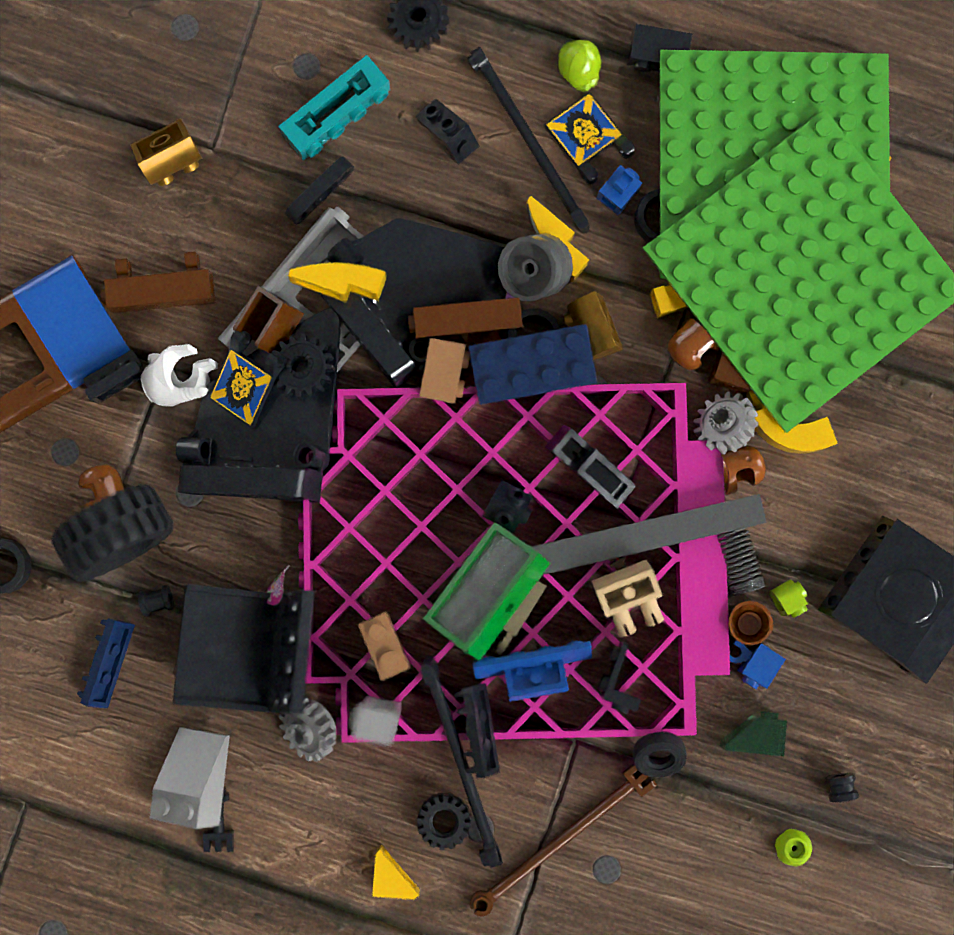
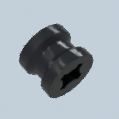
(842, 787)

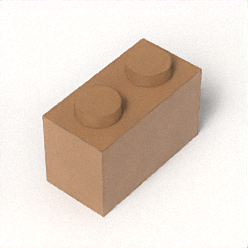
(443, 370)
(384, 645)

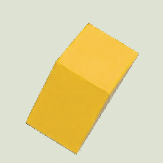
(391, 879)

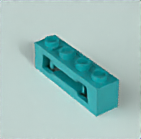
(370, 87)

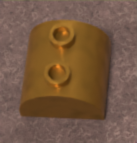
(166, 153)
(594, 312)

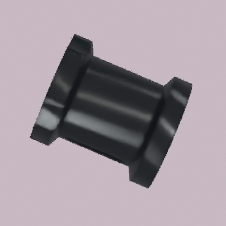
(155, 600)

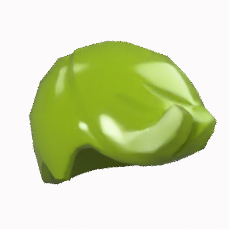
(580, 64)

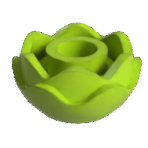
(784, 846)

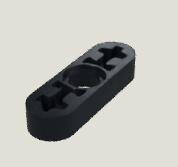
(319, 190)

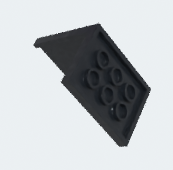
(243, 650)

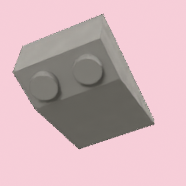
(192, 780)

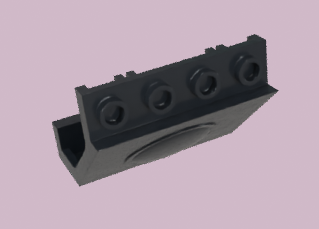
(898, 597)

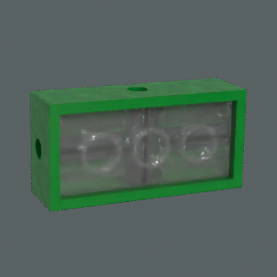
(486, 591)

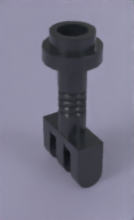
(218, 833)

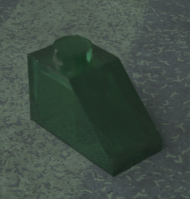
(758, 735)

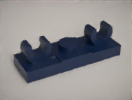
(106, 663)

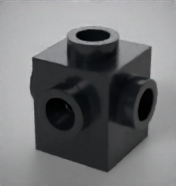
(508, 507)

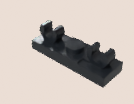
(479, 731)

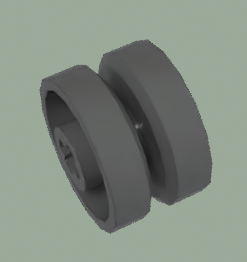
(535, 266)

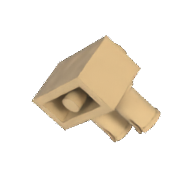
(628, 589)

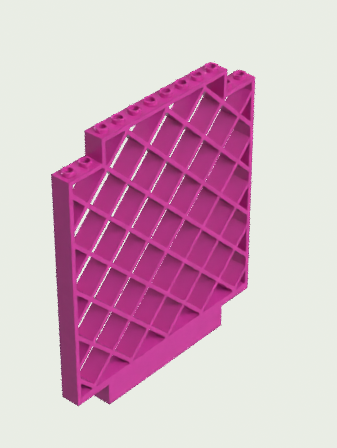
(699, 562)

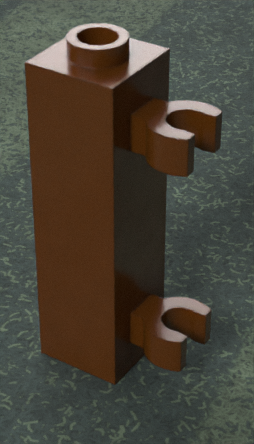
(158, 290)
(466, 318)

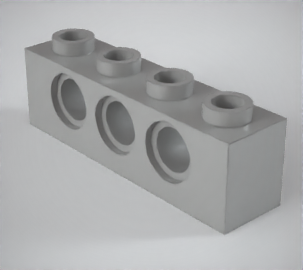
(376, 720)

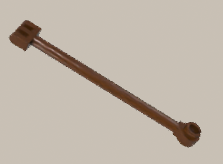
(562, 839)

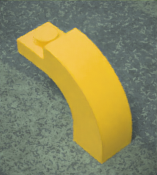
(800, 439)

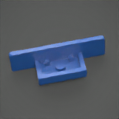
(536, 671)

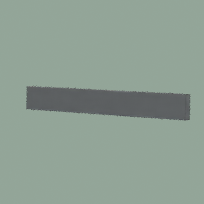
(653, 533)

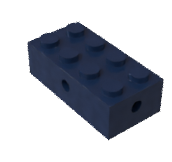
(533, 364)

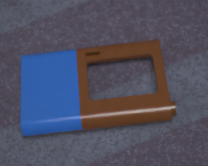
(65, 330)

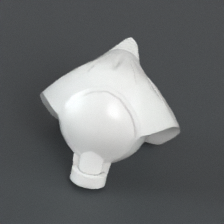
(161, 381)

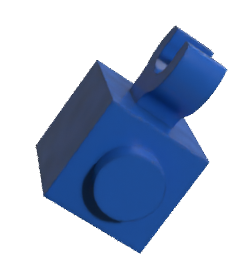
(619, 189)
(758, 664)

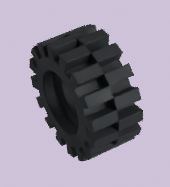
(443, 839)

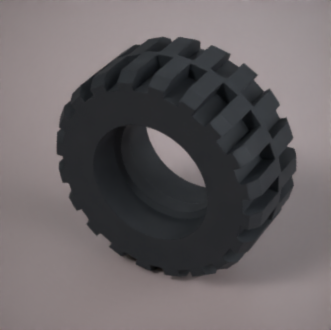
(112, 532)

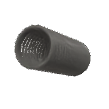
(750, 585)

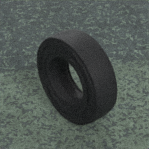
(659, 742)

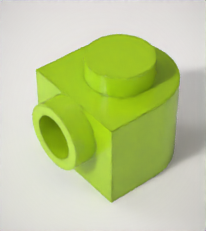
(789, 598)

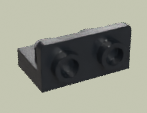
(113, 377)

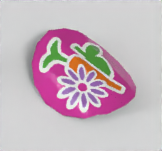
(276, 588)

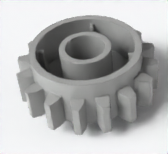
(726, 422)
(310, 732)

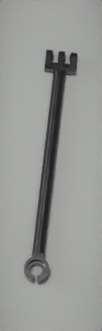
(480, 62)
(491, 853)

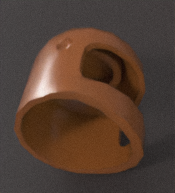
(690, 344)
(744, 458)
(102, 480)
(756, 622)

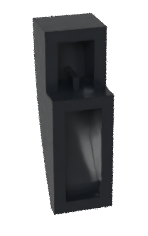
(590, 465)

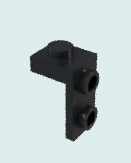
(449, 129)
(621, 700)

